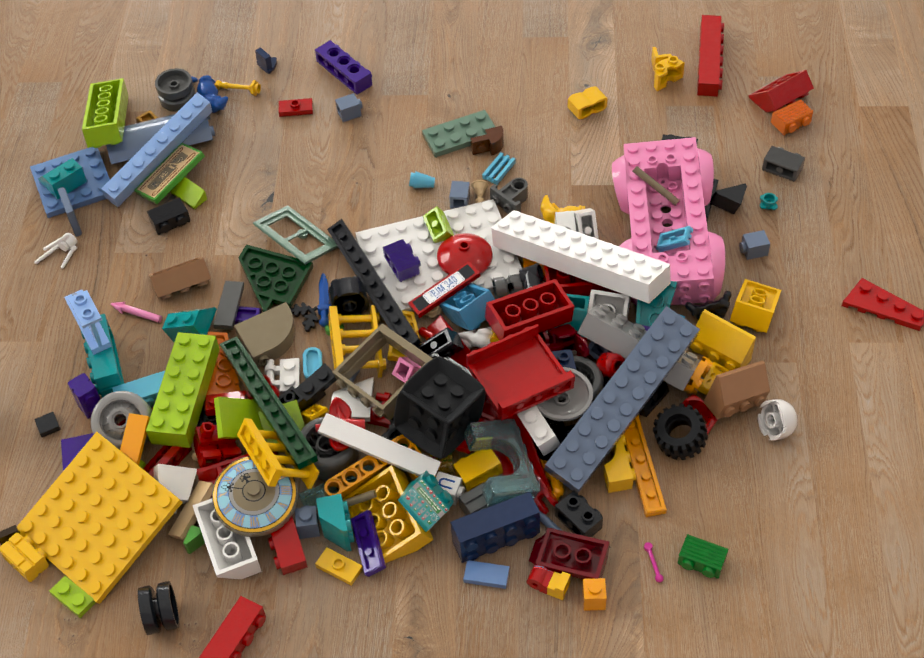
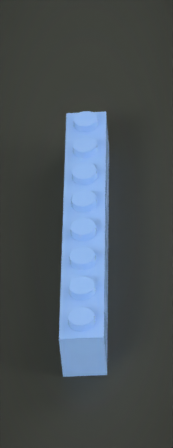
(157, 150)

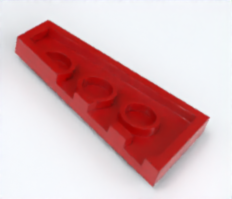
(875, 300)

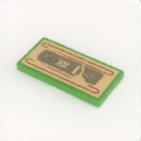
(169, 173)

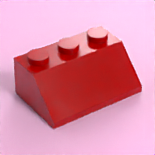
(782, 91)

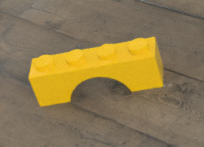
(617, 472)

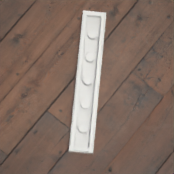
(377, 446)

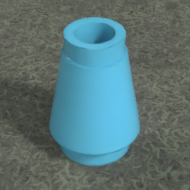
(420, 180)

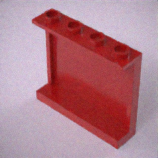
(518, 372)

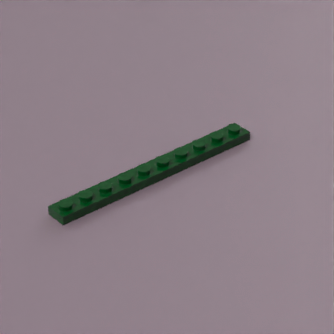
(269, 403)

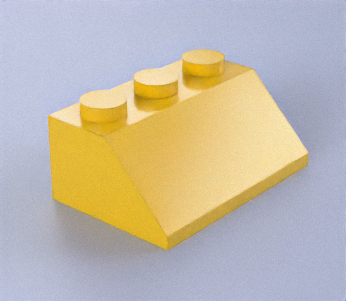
(723, 342)

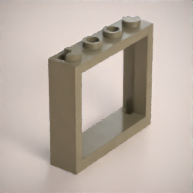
(363, 354)

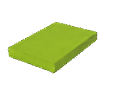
(231, 413)

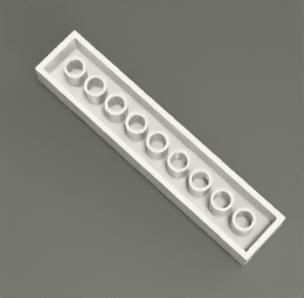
(582, 256)

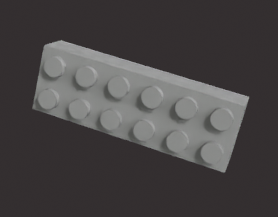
(621, 337)

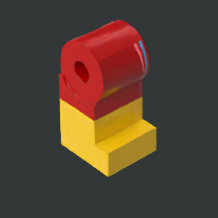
(549, 581)

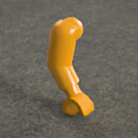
(557, 486)

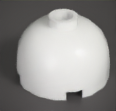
(777, 419)

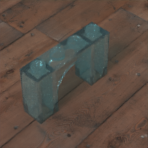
(506, 438)

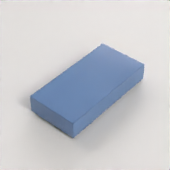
(486, 574)

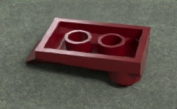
(571, 553)

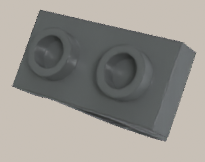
(511, 195)

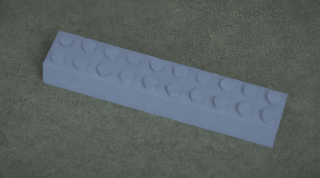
(621, 400)

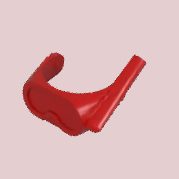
(707, 415)

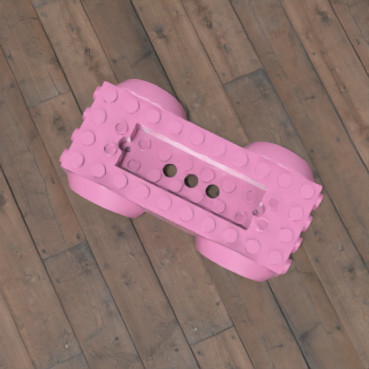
(688, 176)

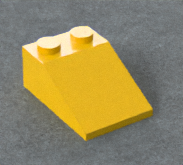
(755, 306)

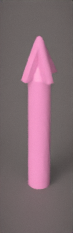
(121, 307)

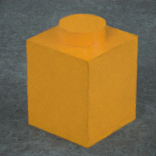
(594, 594)

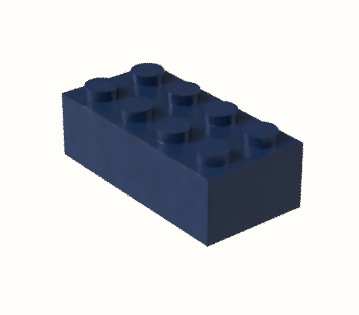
(495, 527)

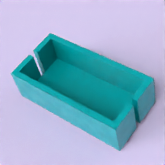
(105, 364)

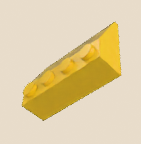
(396, 528)

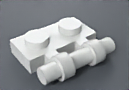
(289, 373)

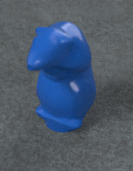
(210, 92)

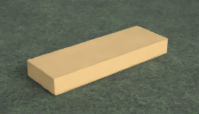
(187, 516)

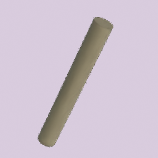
(654, 184)
(360, 498)

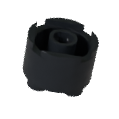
(348, 296)

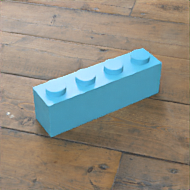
(144, 387)

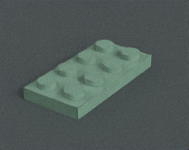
(456, 133)

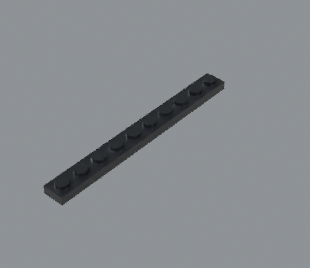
(373, 283)

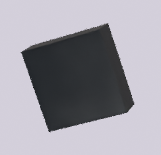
(47, 424)

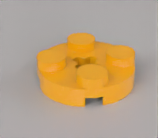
(696, 380)

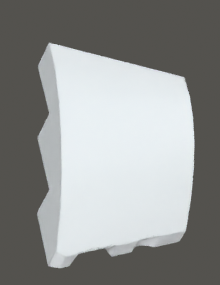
(358, 410)

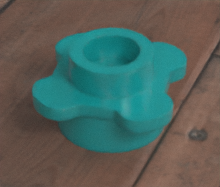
(768, 201)

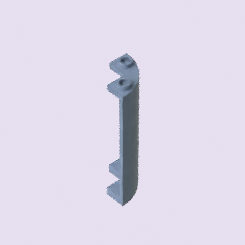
(138, 134)

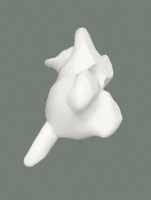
(476, 338)

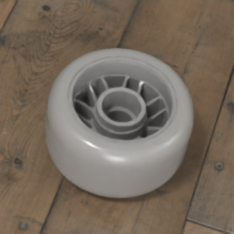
(111, 408)

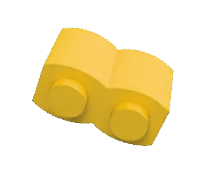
(587, 102)

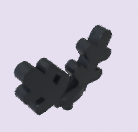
(310, 317)

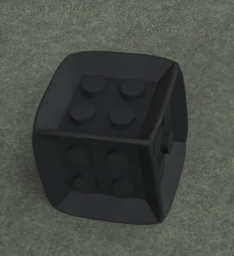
(438, 406)

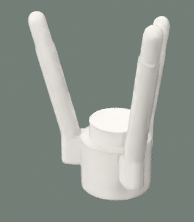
(65, 243)

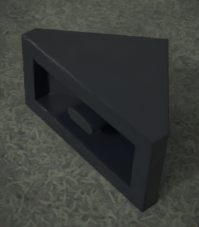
(729, 198)

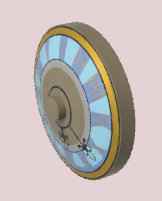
(250, 505)

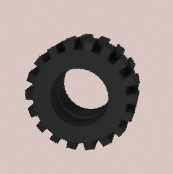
(676, 417)

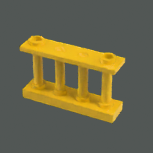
(337, 334)
(266, 461)

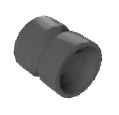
(501, 287)

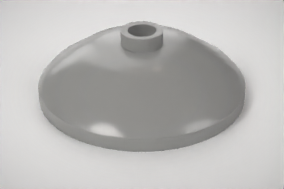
(576, 400)

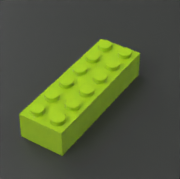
(105, 113)
(183, 390)

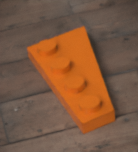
(224, 376)

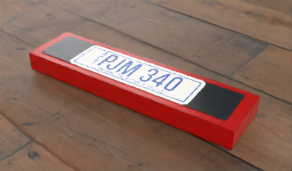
(444, 289)

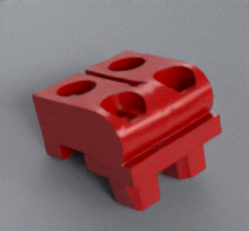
(209, 446)

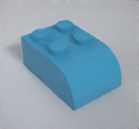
(467, 306)

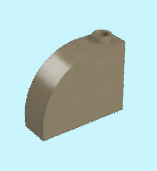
(267, 334)

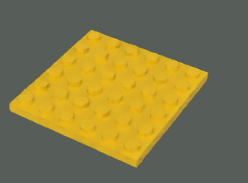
(99, 516)

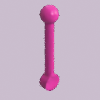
(648, 547)

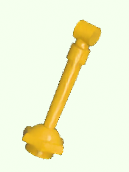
(254, 87)

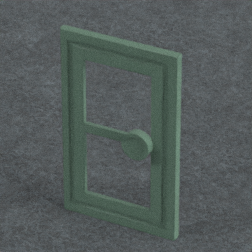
(308, 227)

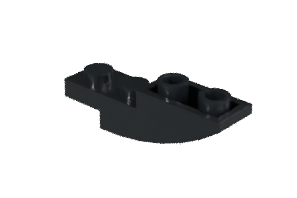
(311, 389)

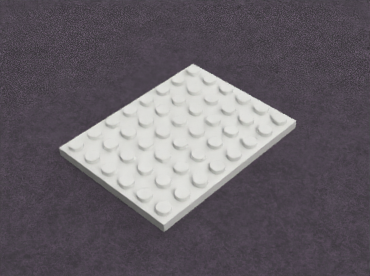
(471, 219)

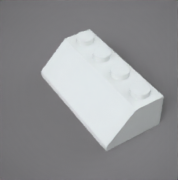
(229, 552)

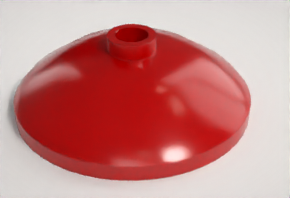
(463, 248)

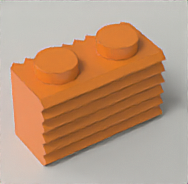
(792, 117)

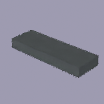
(228, 305)

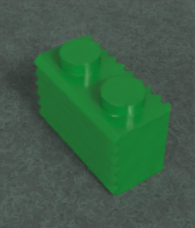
(702, 556)

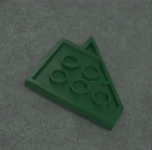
(273, 276)

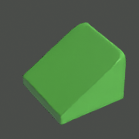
(193, 539)

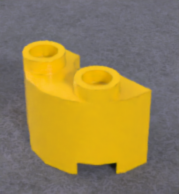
(668, 70)

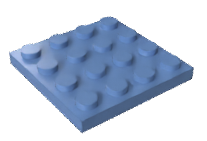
(87, 193)

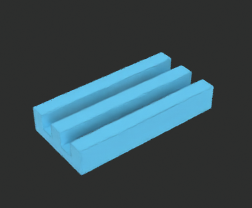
(495, 167)
(672, 240)

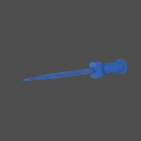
(323, 307)

